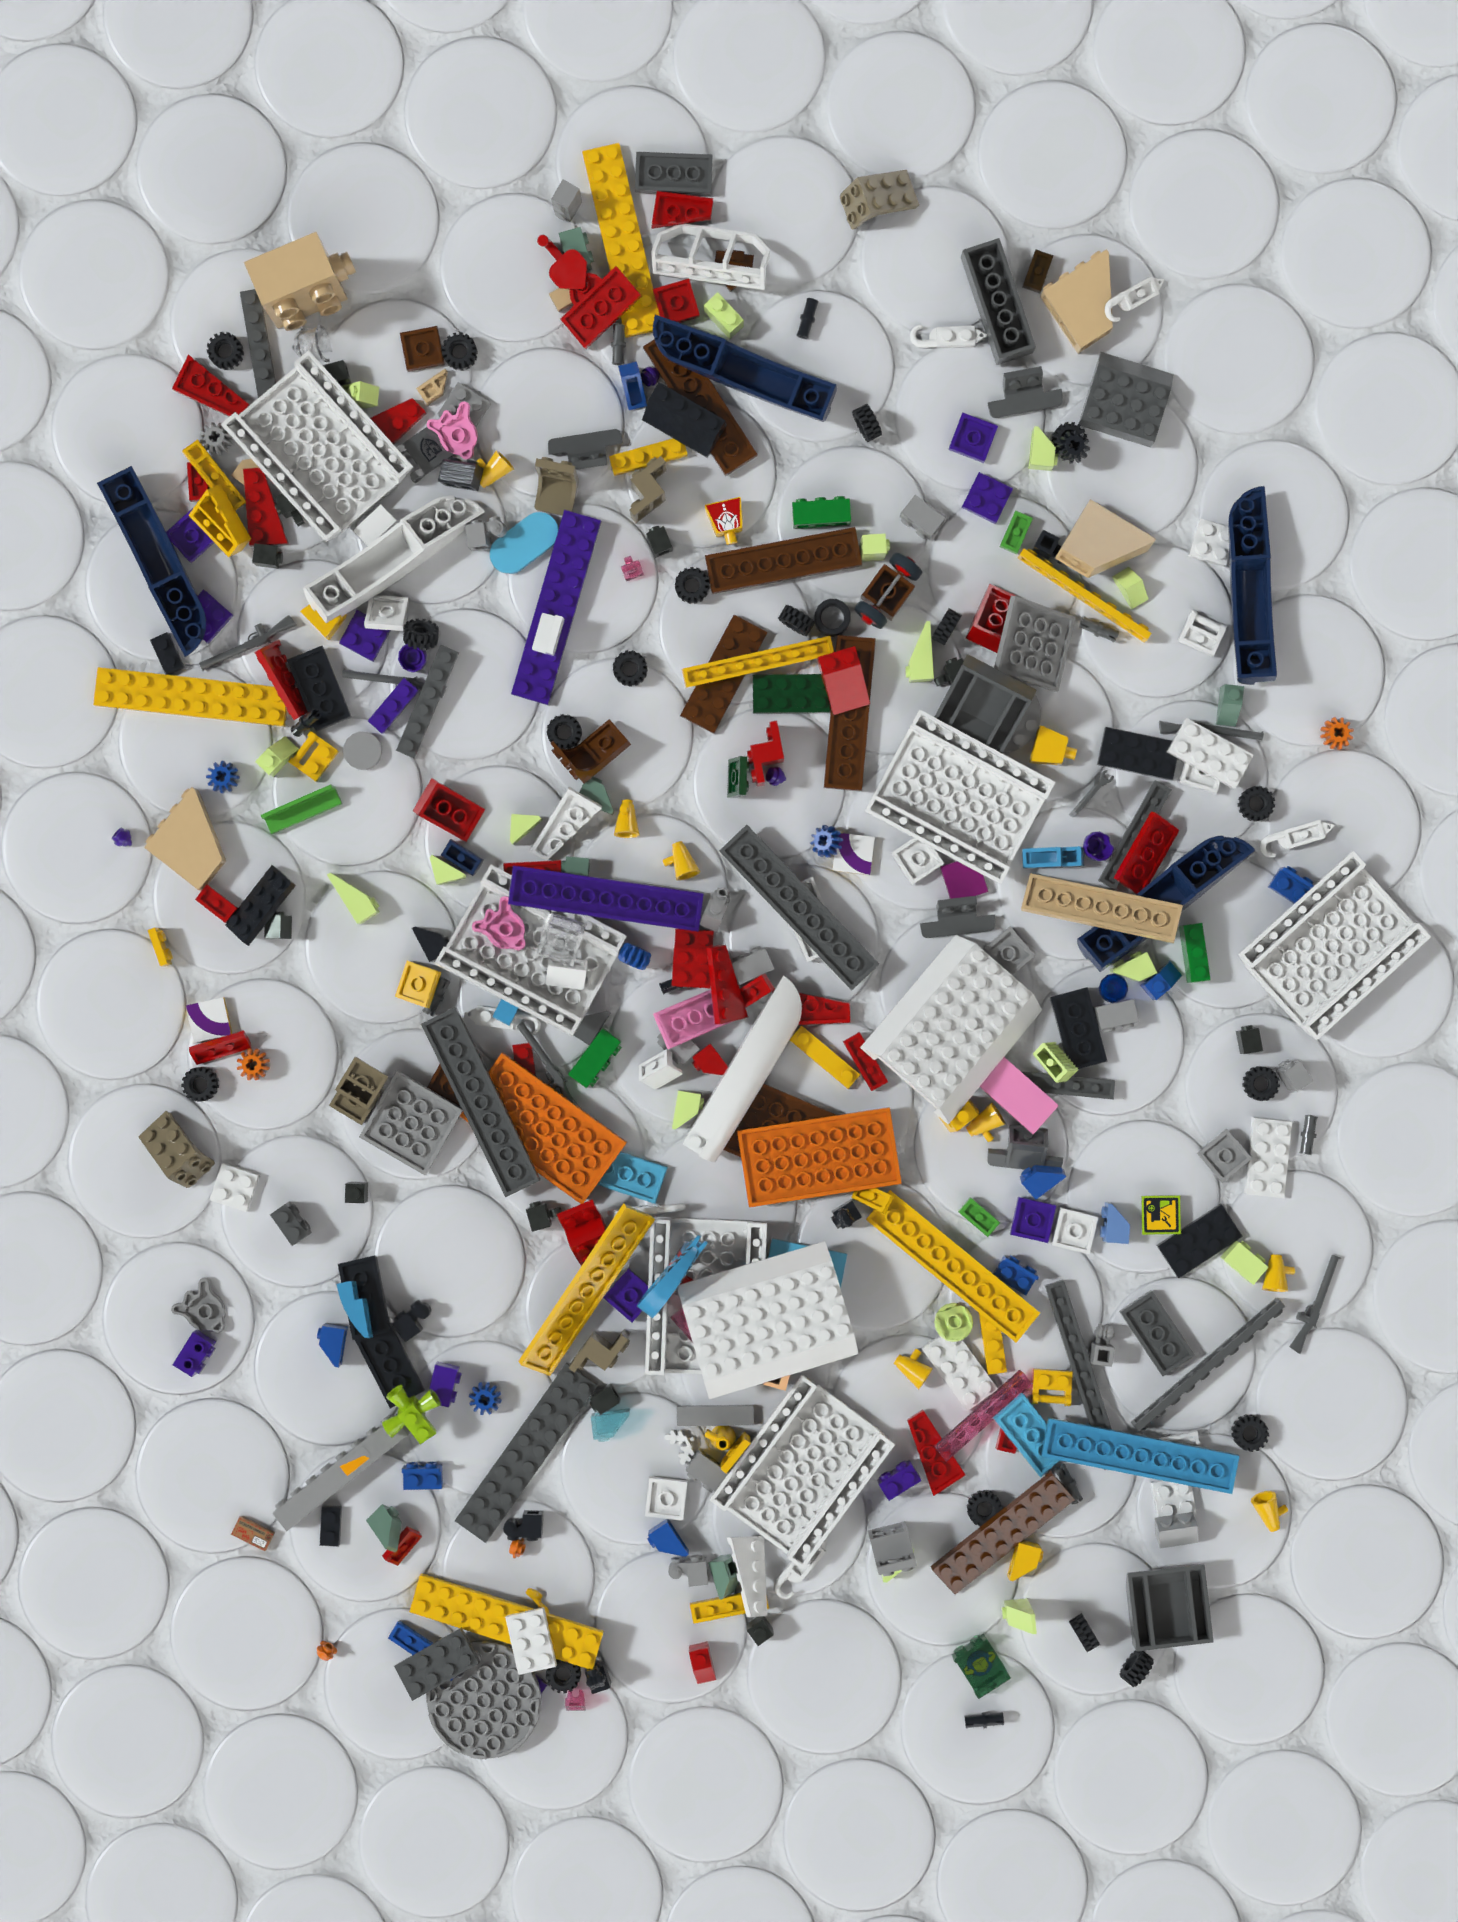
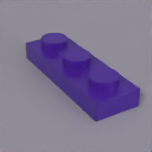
(393, 705)

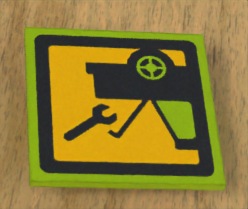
(1161, 1214)

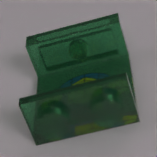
(981, 1665)

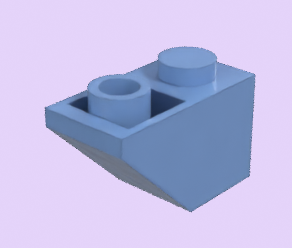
(1115, 1226)

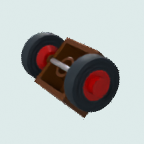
(888, 591)

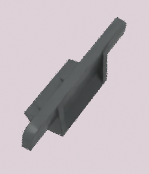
(1024, 394)
(585, 449)
(957, 917)
(1024, 1150)

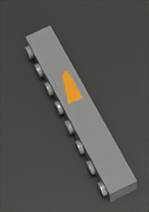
(336, 1475)

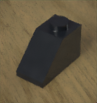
(431, 942)

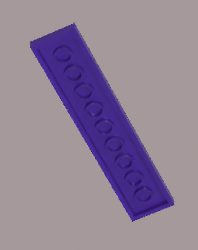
(557, 597)
(605, 898)

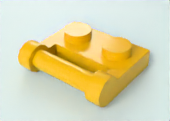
(319, 759)
(1051, 1380)

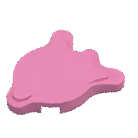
(456, 431)
(503, 927)

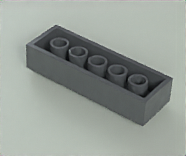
(998, 301)

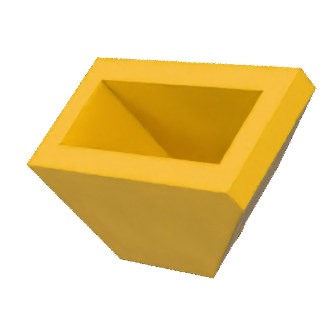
(1024, 1559)

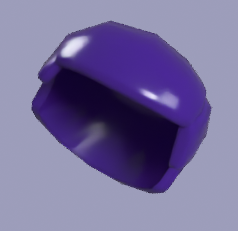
(412, 659)
(1098, 846)

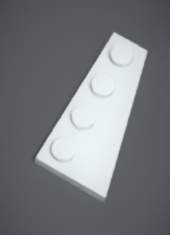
(568, 817)
(750, 1565)

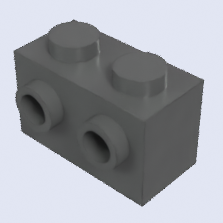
(291, 1223)

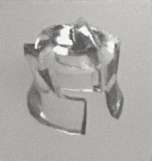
(314, 340)

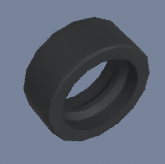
(832, 603)

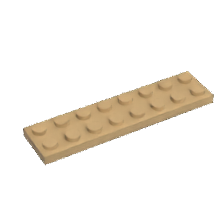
(1102, 908)

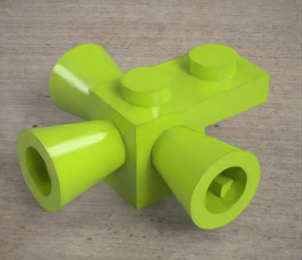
(411, 1414)

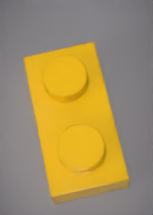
(163, 954)
(874, 1198)

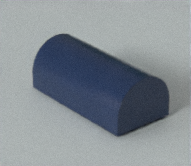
(462, 857)

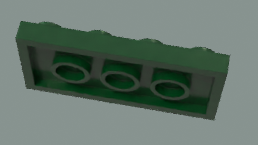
(789, 694)

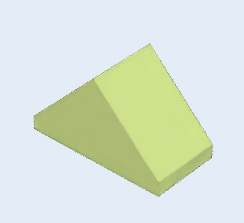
(1131, 587)
(522, 825)
(444, 872)

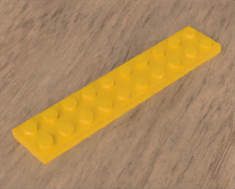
(621, 232)
(189, 697)
(955, 1268)
(586, 1290)
(487, 1614)

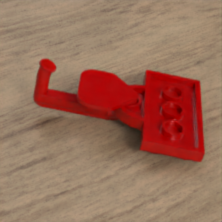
(599, 301)

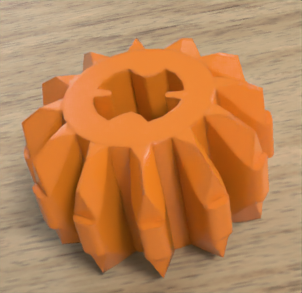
(1329, 730)
(256, 1070)

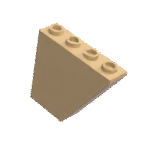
(1080, 301)
(1101, 541)
(188, 841)

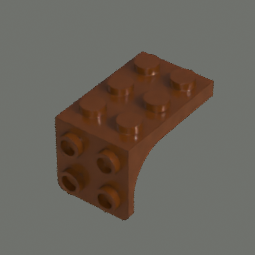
(593, 752)

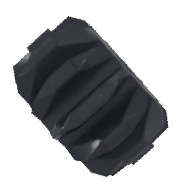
(1075, 440)

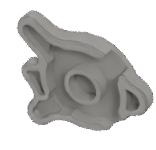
(202, 1309)

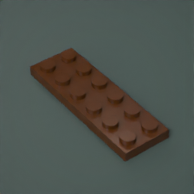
(712, 699)

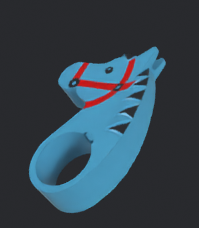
(671, 1277)

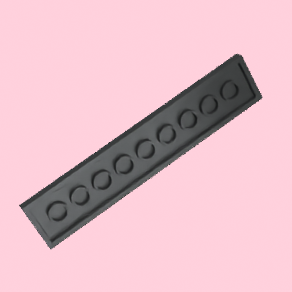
(799, 907)
(480, 1102)
(525, 1453)

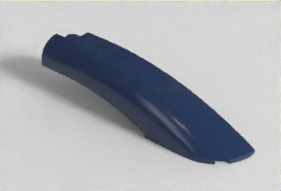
(743, 369)
(156, 558)
(1251, 588)
(1179, 884)

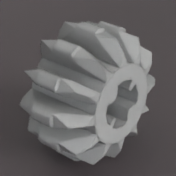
(211, 434)

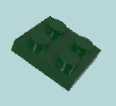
(737, 777)

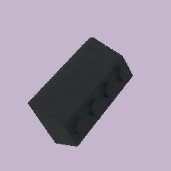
(683, 420)

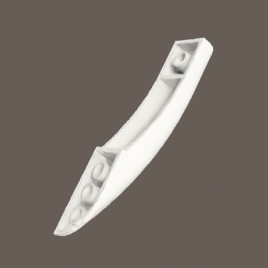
(391, 556)
(746, 1072)

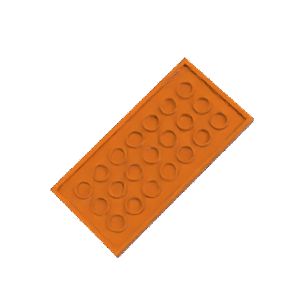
(558, 1135)
(819, 1157)

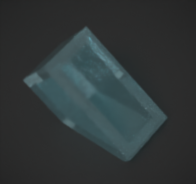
(608, 1423)

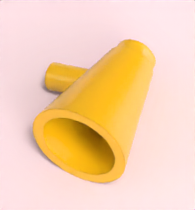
(495, 468)
(626, 822)
(683, 862)
(987, 1120)
(1275, 1275)
(912, 1369)
(721, 1433)
(1266, 1506)

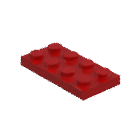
(1146, 853)

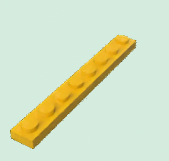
(1091, 599)
(757, 661)

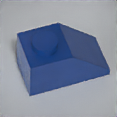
(632, 385)
(1161, 981)
(1041, 1179)
(332, 1342)
(667, 1539)

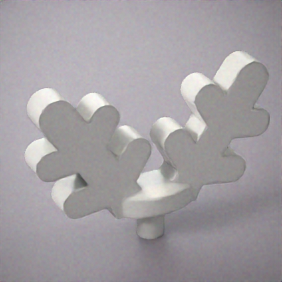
(680, 1437)

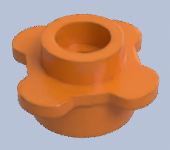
(517, 1548)
(326, 1650)

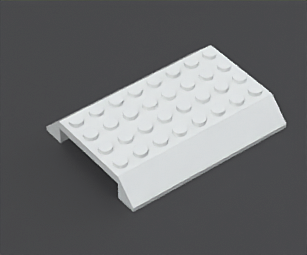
(319, 448)
(959, 796)
(1332, 947)
(521, 974)
(954, 1026)
(728, 1247)
(767, 1319)
(803, 1470)

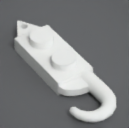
(1134, 296)
(948, 337)
(1296, 836)
(484, 1017)
(654, 1209)
(796, 1574)

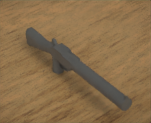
(262, 639)
(383, 678)
(1166, 727)
(559, 1080)
(1313, 1316)

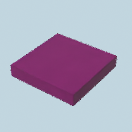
(962, 881)

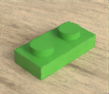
(1016, 532)
(978, 1217)

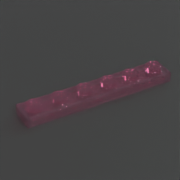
(982, 1415)

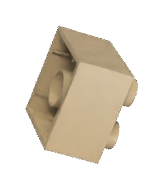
(299, 281)

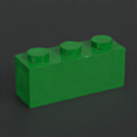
(821, 512)
(1194, 952)
(595, 1058)

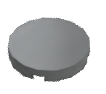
(362, 750)

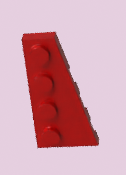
(205, 388)
(262, 516)
(283, 680)
(725, 991)
(823, 1010)
(938, 1471)

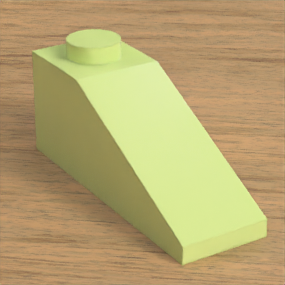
(921, 662)
(358, 903)
(1020, 1615)

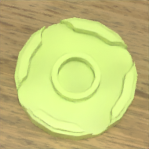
(953, 1322)

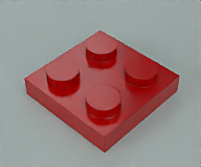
(676, 301)

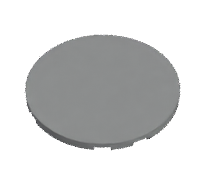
(487, 1706)

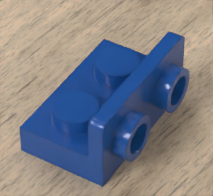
(1289, 884)
(1016, 1275)
(422, 1476)

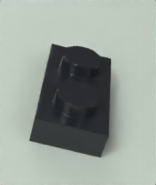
(167, 653)
(330, 1525)

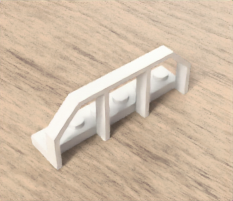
(707, 270)

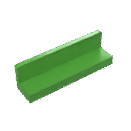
(302, 809)

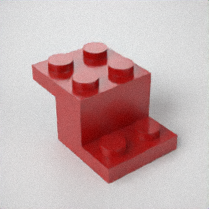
(765, 753)
(691, 959)
(583, 1228)

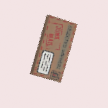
(253, 1533)

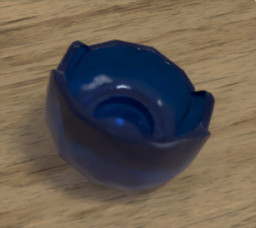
(1113, 988)

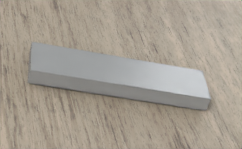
(715, 1415)

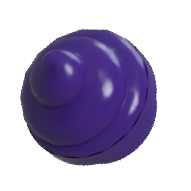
(649, 376)
(775, 776)
(122, 837)

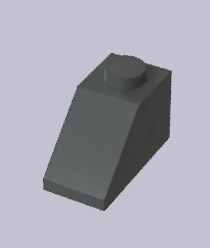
(591, 1026)

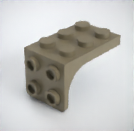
(878, 195)
(555, 486)
(175, 1152)

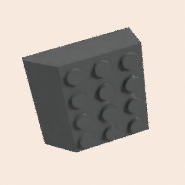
(1126, 399)
(985, 703)
(1169, 1607)

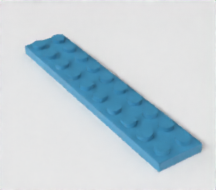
(1140, 1455)

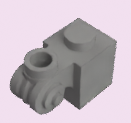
(479, 533)
(715, 909)
(1101, 1350)
(694, 1567)

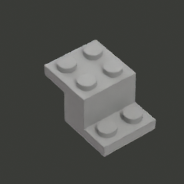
(892, 1549)

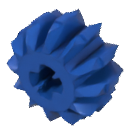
(216, 775)
(832, 841)
(634, 956)
(482, 1404)

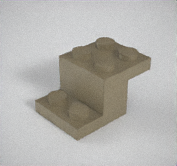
(647, 489)
(358, 1090)
(600, 1351)

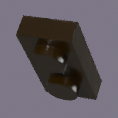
(1037, 271)

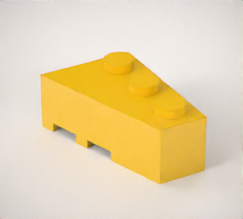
(220, 521)

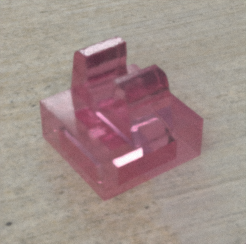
(631, 569)
(575, 1703)

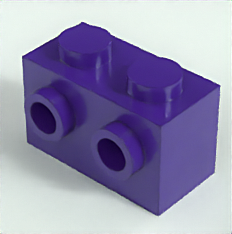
(194, 1353)
(443, 1382)
(899, 1479)

